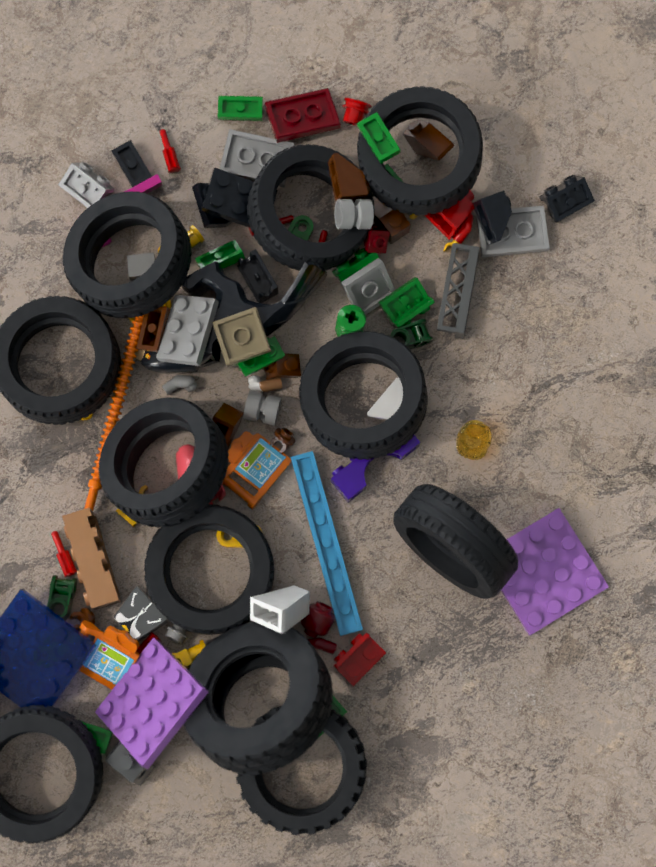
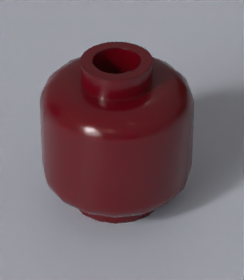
(318, 620)

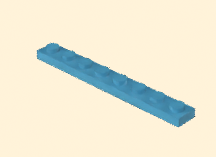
(326, 543)

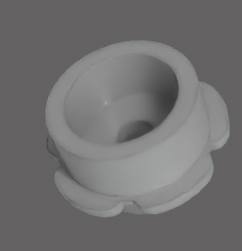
(176, 634)

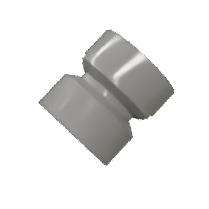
(353, 214)
(262, 408)

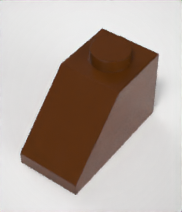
(427, 140)
(347, 179)
(391, 221)
(153, 329)
(228, 421)

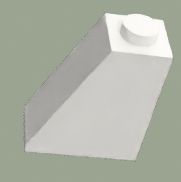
(280, 608)

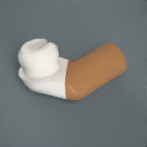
(264, 386)

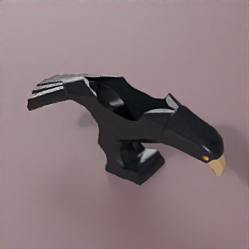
(233, 301)

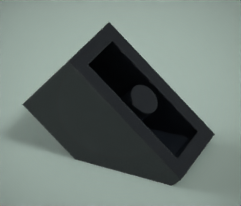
(493, 215)

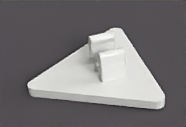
(388, 402)

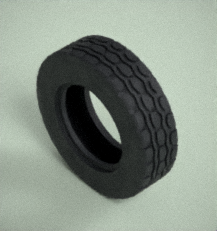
(288, 731)

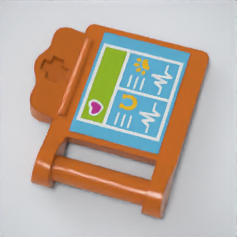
(255, 463)
(112, 656)

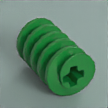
(349, 320)

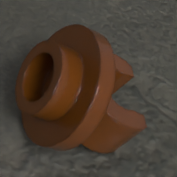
(285, 436)
(84, 614)

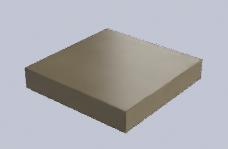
(241, 336)

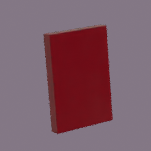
(302, 115)

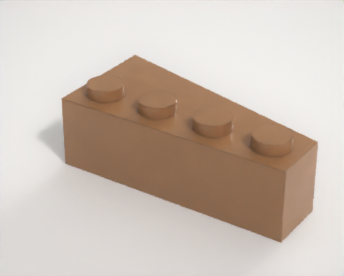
(92, 559)

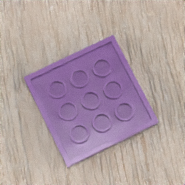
(551, 573)
(151, 703)

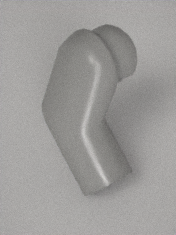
(181, 381)

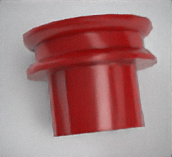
(355, 111)

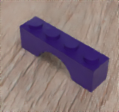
(351, 479)

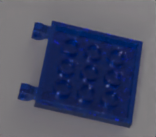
(38, 652)

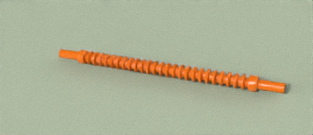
(94, 483)

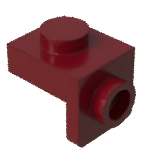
(377, 240)

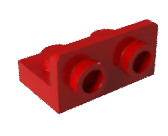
(359, 658)

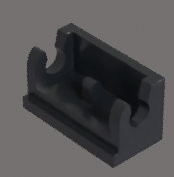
(257, 277)

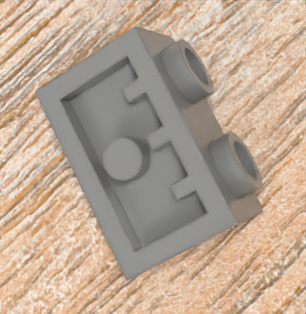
(85, 184)

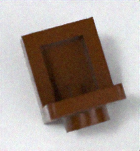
(284, 368)

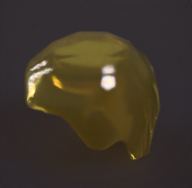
(473, 440)

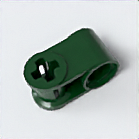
(414, 334)
(62, 595)

